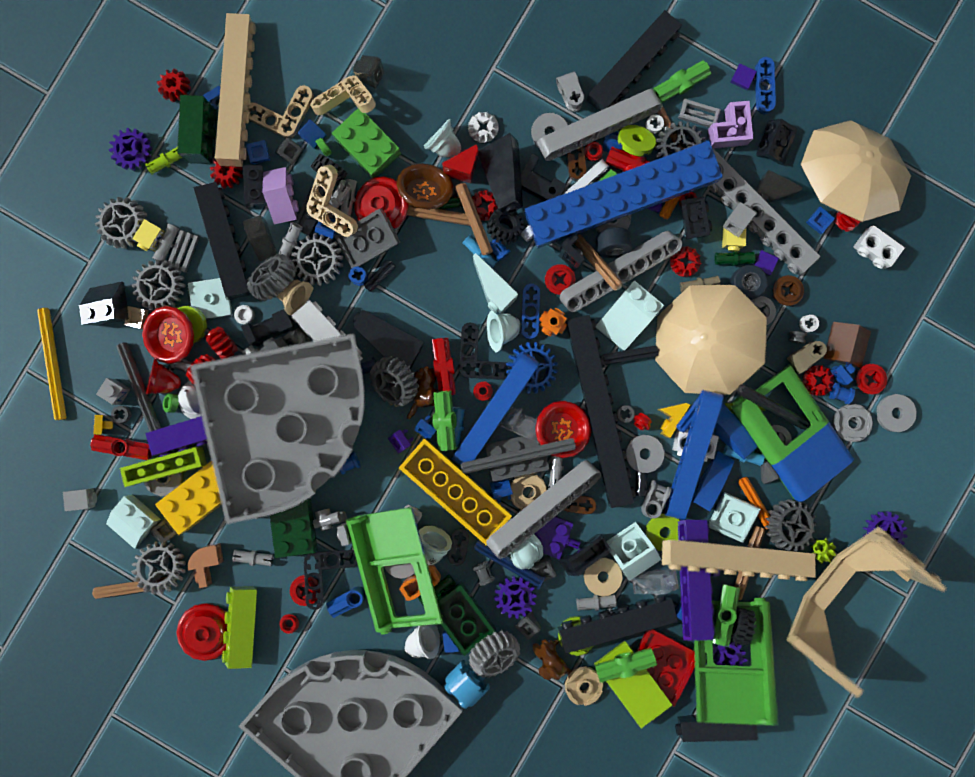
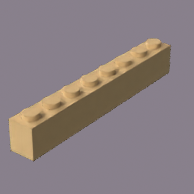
(234, 90)
(738, 559)

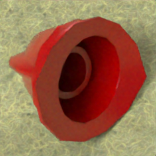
(162, 379)

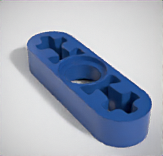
(770, 78)
(536, 297)

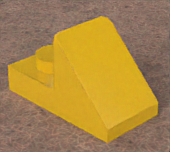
(675, 413)

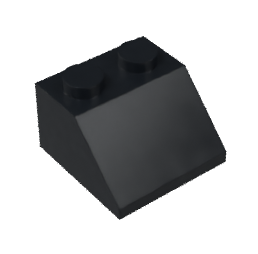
(104, 305)

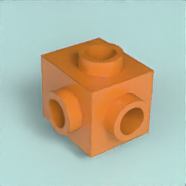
(547, 327)

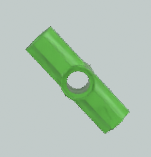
(682, 81)
(444, 420)
(723, 628)
(625, 665)

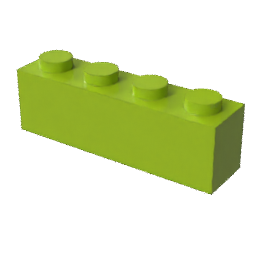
(163, 466)
(240, 627)

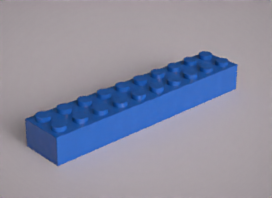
(623, 194)

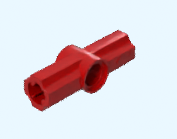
(624, 160)
(443, 365)
(112, 446)

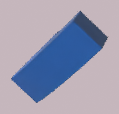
(734, 433)
(712, 481)

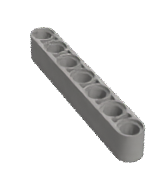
(599, 124)
(647, 255)
(543, 509)

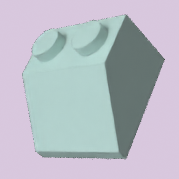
(132, 520)
(633, 551)

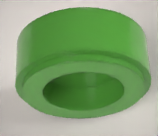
(323, 146)
(170, 403)

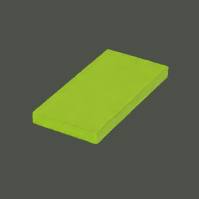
(639, 692)

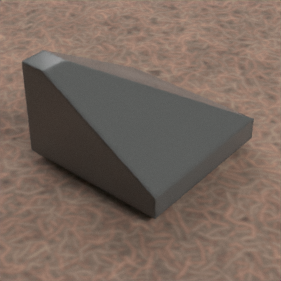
(289, 150)
(768, 473)
(163, 531)
(545, 568)
(528, 625)

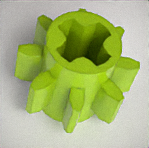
(823, 550)

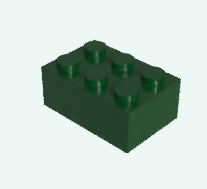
(196, 129)
(294, 530)
(464, 618)

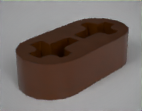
(572, 162)
(580, 509)

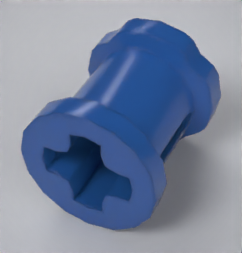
(496, 246)
(352, 275)
(842, 393)
(350, 463)

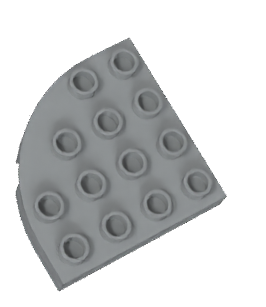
(280, 422)
(352, 716)

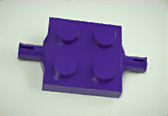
(556, 536)

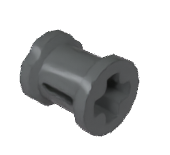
(484, 573)

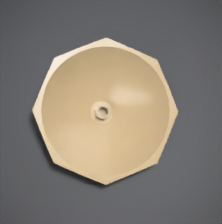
(855, 170)
(711, 339)

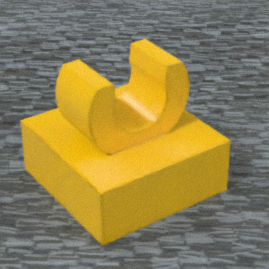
(99, 424)

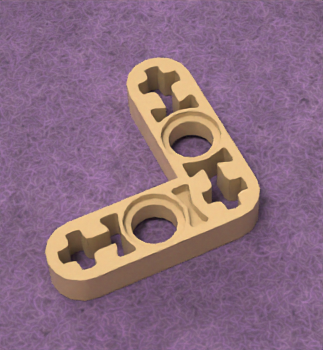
(344, 89)
(283, 121)
(324, 206)

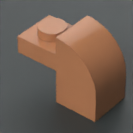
(202, 559)

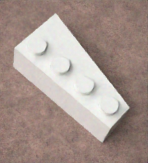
(315, 324)

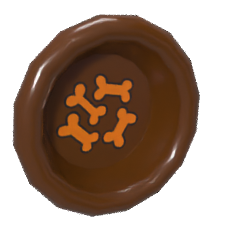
(424, 186)

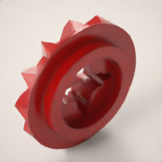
(488, 197)
(678, 266)
(559, 270)
(879, 376)
(810, 381)
(296, 591)

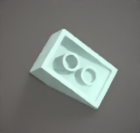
(497, 291)
(629, 315)

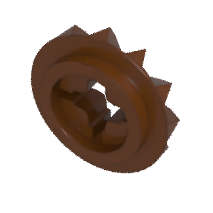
(796, 289)

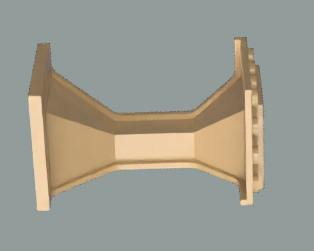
(871, 553)

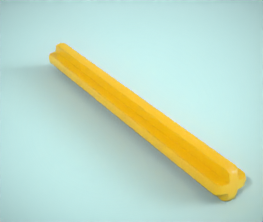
(51, 364)

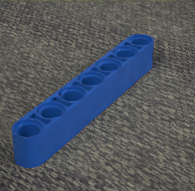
(496, 409)
(693, 454)

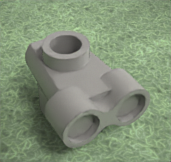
(325, 519)

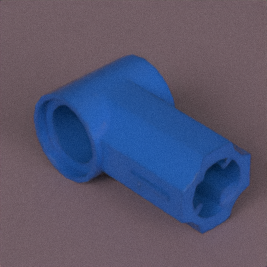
(345, 602)

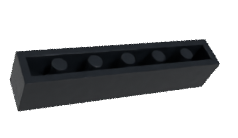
(635, 61)
(221, 240)
(617, 624)

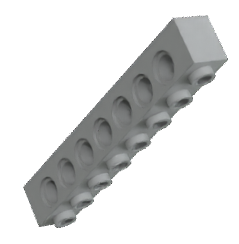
(767, 214)

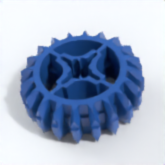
(547, 365)

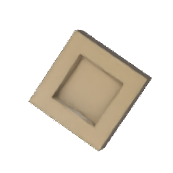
(136, 317)

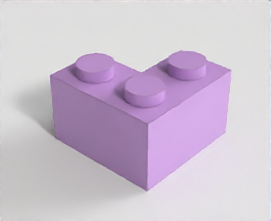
(736, 129)
(278, 195)

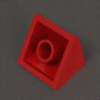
(462, 165)

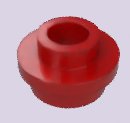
(593, 145)
(482, 397)
(642, 421)
(289, 629)

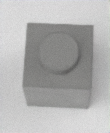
(739, 219)
(113, 391)
(79, 499)

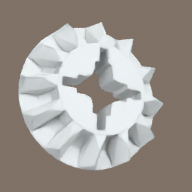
(483, 136)

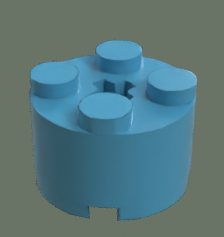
(465, 685)

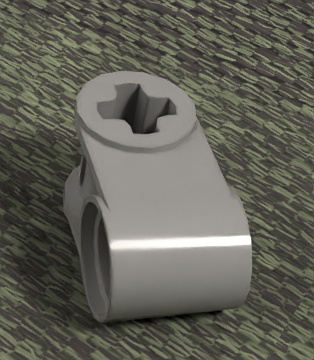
(570, 88)
(656, 498)

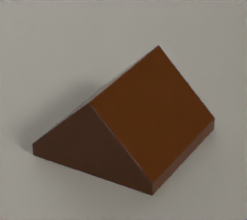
(847, 344)

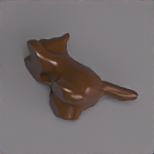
(425, 394)
(552, 664)

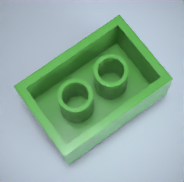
(366, 143)

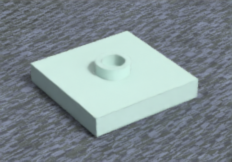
(209, 298)
(733, 517)

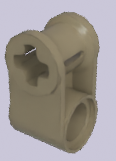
(805, 358)

